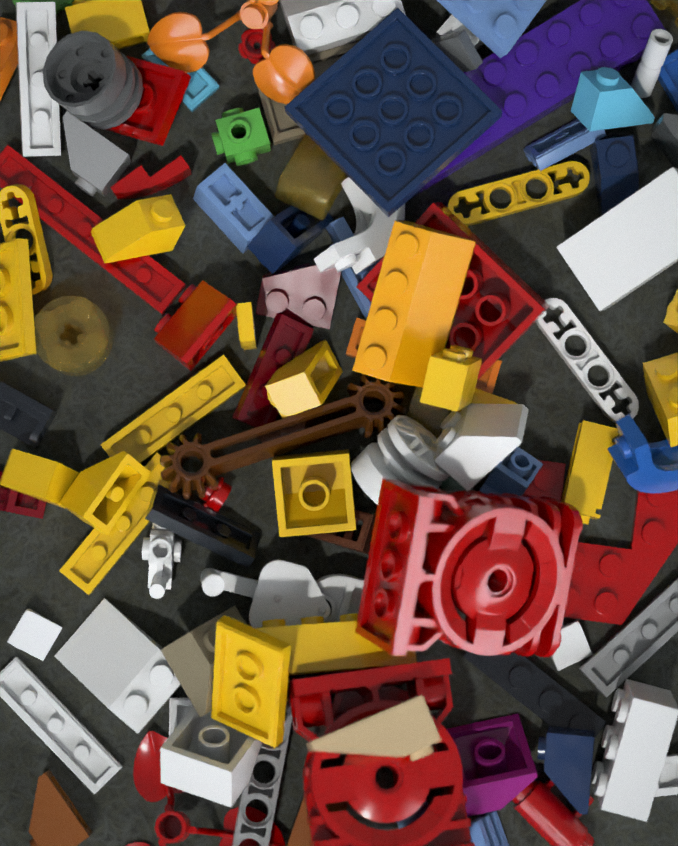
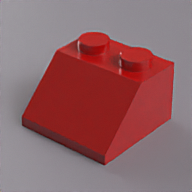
(196, 324)

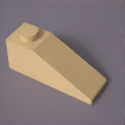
(390, 733)

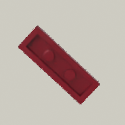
(283, 343)

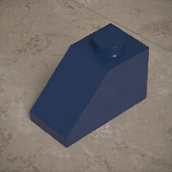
(614, 171)
(286, 237)
(569, 762)

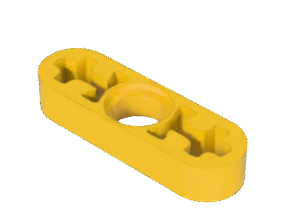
(33, 225)

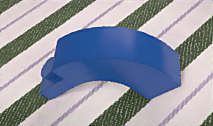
(644, 464)

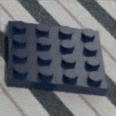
(393, 112)

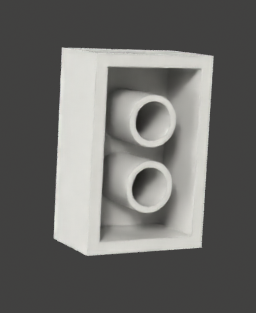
(634, 749)

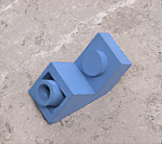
(512, 474)

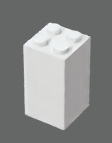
(627, 243)

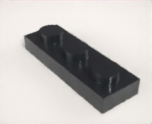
(203, 526)

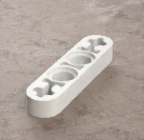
(591, 357)

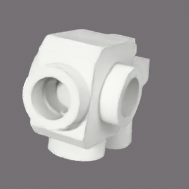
(161, 552)

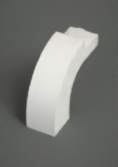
(370, 237)

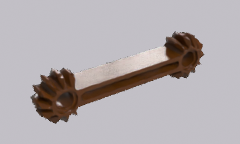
(280, 436)

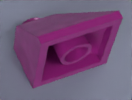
(493, 762)

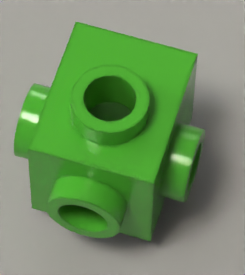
(246, 123)

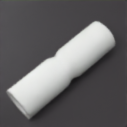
(651, 63)

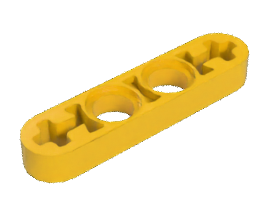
(516, 189)

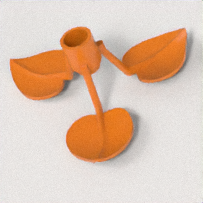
(182, 46)

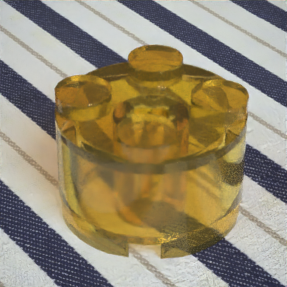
(53, 325)

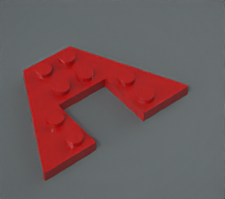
(609, 578)

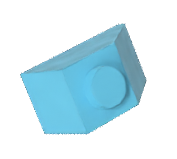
(608, 101)

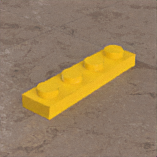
(177, 412)
(101, 551)

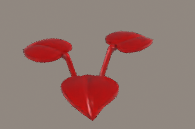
(175, 825)

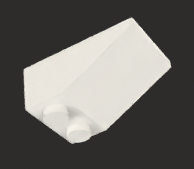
(120, 665)

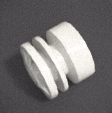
(402, 453)

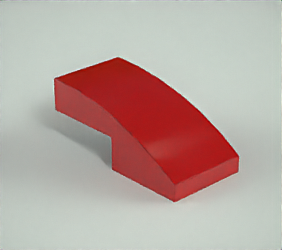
(140, 184)

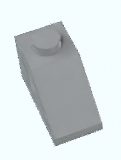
(93, 157)

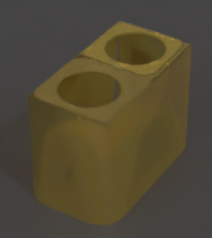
(310, 180)

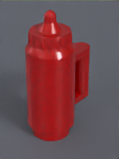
(551, 816)

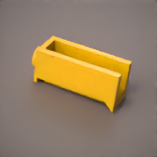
(589, 469)

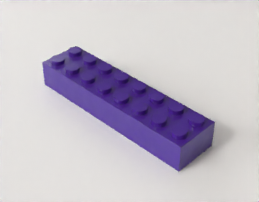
(547, 64)

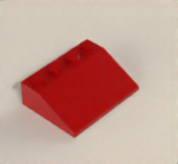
(494, 300)

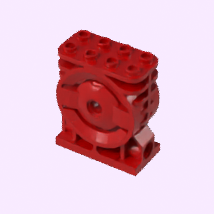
(441, 551)
(354, 781)

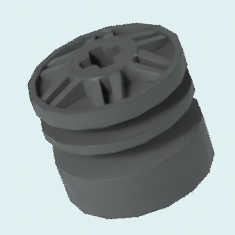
(93, 80)

